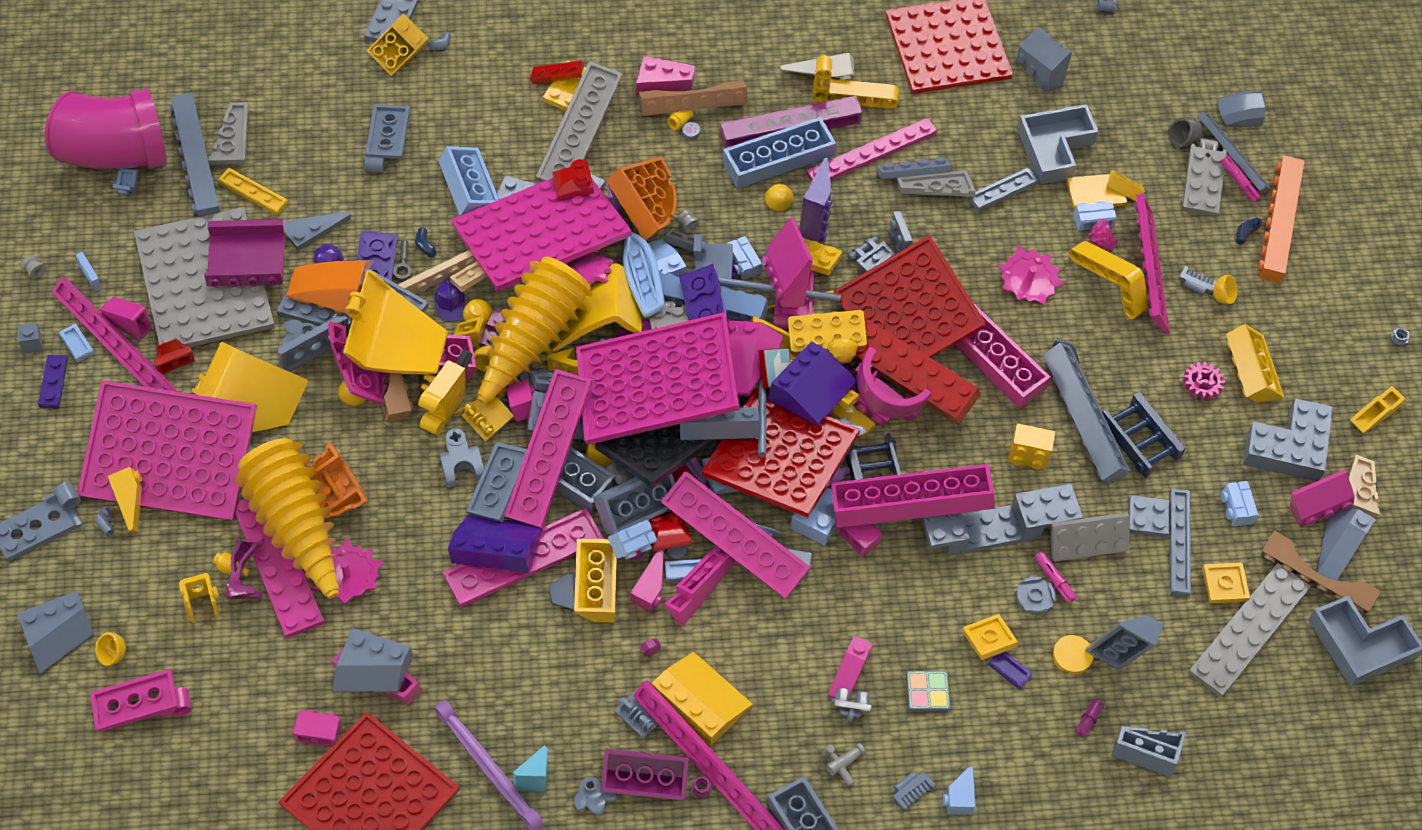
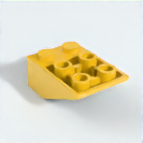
(398, 44)

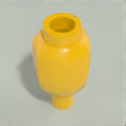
(223, 563)

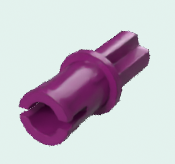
(1089, 718)

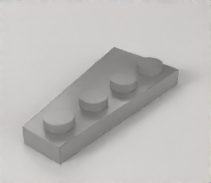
(232, 137)
(947, 184)

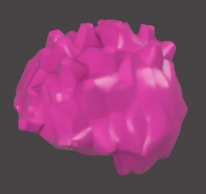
(1102, 236)

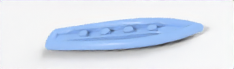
(643, 275)

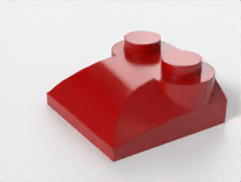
(573, 180)
(669, 531)

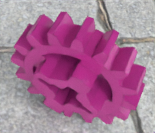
(1204, 380)

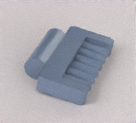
(1195, 283)
(907, 786)

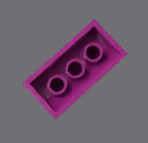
(645, 774)

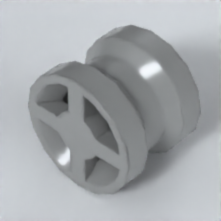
(687, 221)
(33, 267)

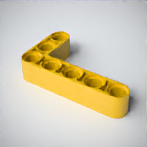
(866, 93)
(1116, 270)

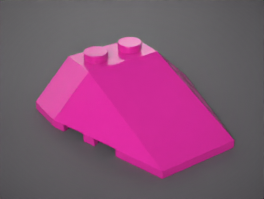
(745, 341)
(359, 381)

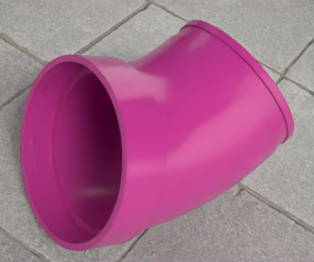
(105, 131)

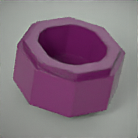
(650, 647)

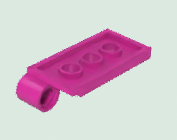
(782, 314)
(169, 702)

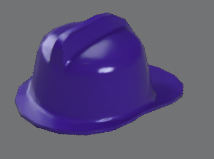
(449, 301)

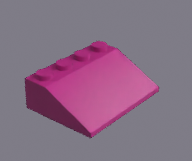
(788, 265)

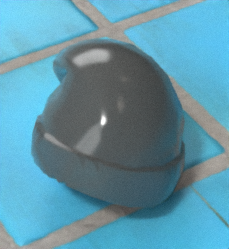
(1185, 132)

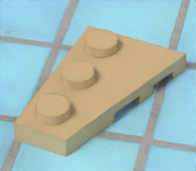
(1363, 480)

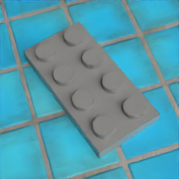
(1090, 537)

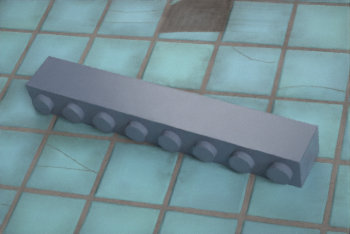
(195, 155)
(1086, 413)

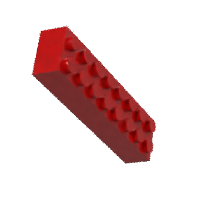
(916, 372)

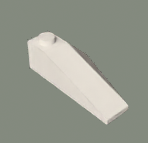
(841, 67)

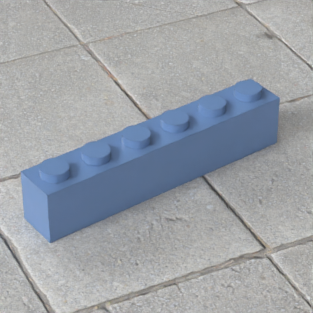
(738, 303)

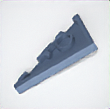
(306, 230)

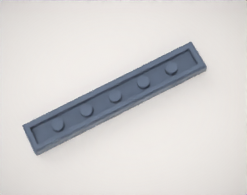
(1234, 152)
(1180, 542)

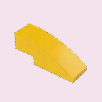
(1378, 410)

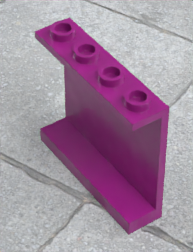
(245, 253)

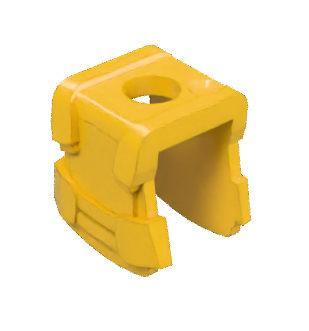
(190, 593)

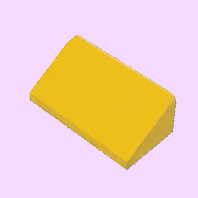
(1124, 185)

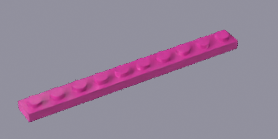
(110, 336)
(705, 758)

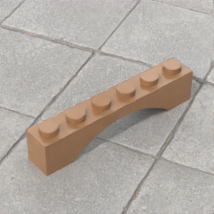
(718, 96)
(396, 402)
(1283, 551)

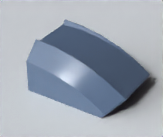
(1242, 108)

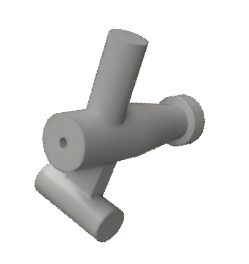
(839, 763)

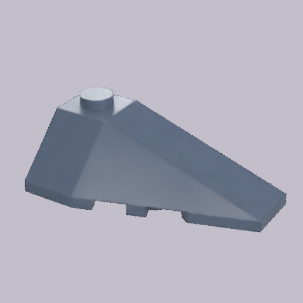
(1341, 539)

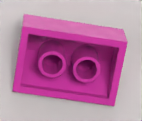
(1322, 498)

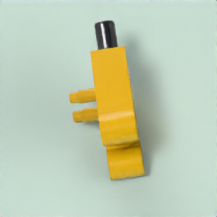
(443, 394)

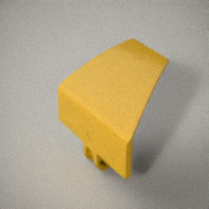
(608, 304)
(391, 332)
(254, 381)

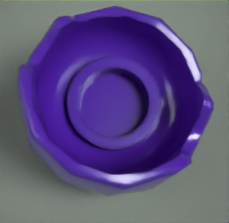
(327, 253)

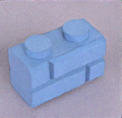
(1088, 215)
(745, 259)
(1239, 503)
(632, 539)

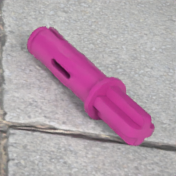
(1240, 178)
(1055, 577)

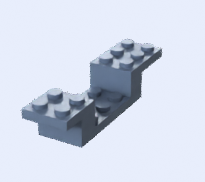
(1003, 525)

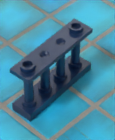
(1158, 427)
(857, 467)

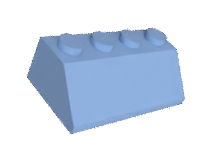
(467, 178)

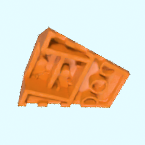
(327, 283)
(338, 483)

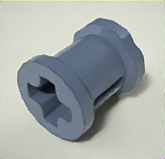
(1106, 5)

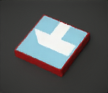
(772, 364)

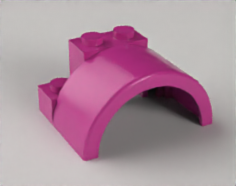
(880, 400)

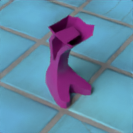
(235, 587)

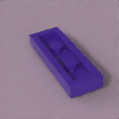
(53, 381)

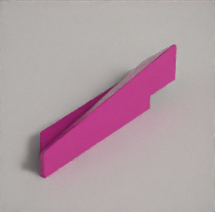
(698, 585)

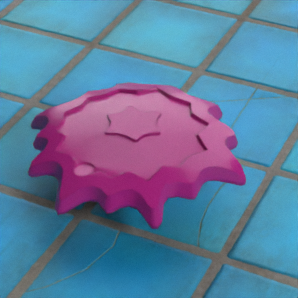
(592, 267)
(1030, 275)
(354, 571)

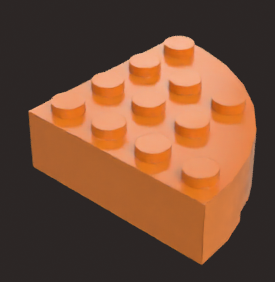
(645, 195)

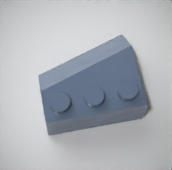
(1044, 59)
(55, 629)
(371, 664)

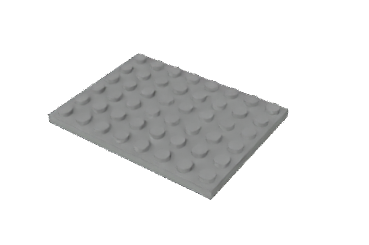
(181, 303)

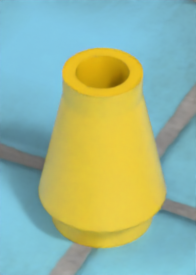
(679, 119)

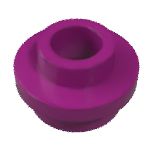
(701, 781)

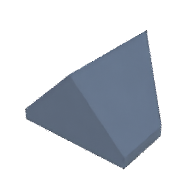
(563, 591)

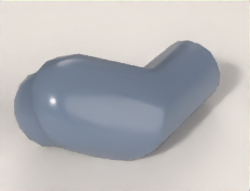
(440, 44)

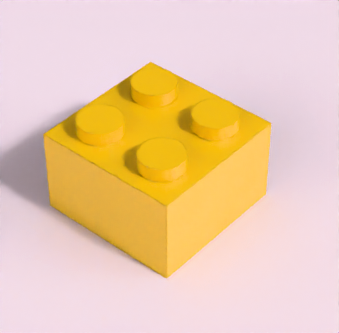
(1031, 446)

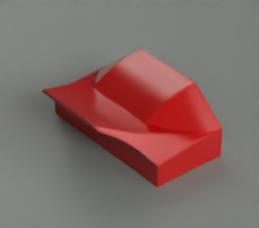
(172, 356)

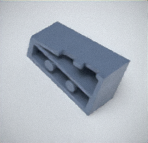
(1149, 748)

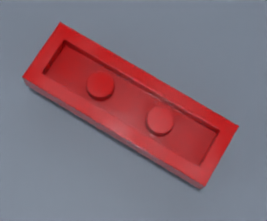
(557, 72)

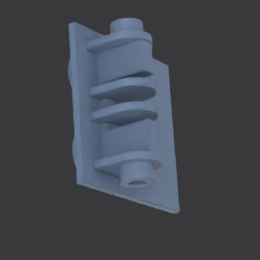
(635, 716)

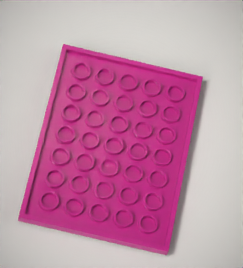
(536, 226)
(658, 378)
(176, 441)

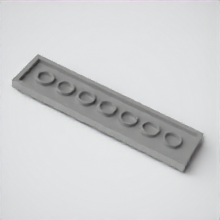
(580, 119)
(1249, 630)

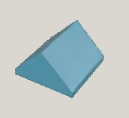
(533, 773)

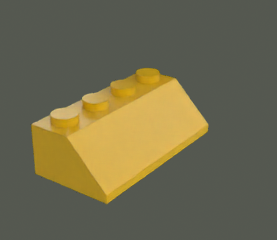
(1254, 364)
(595, 580)

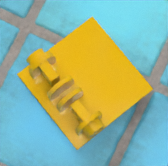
(487, 418)

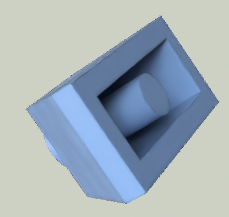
(960, 794)

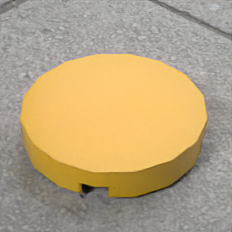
(1071, 656)

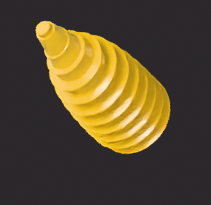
(537, 316)
(290, 509)

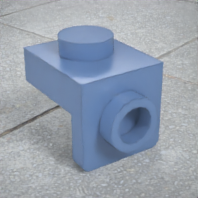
(126, 181)

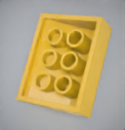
(701, 697)

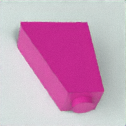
(127, 317)

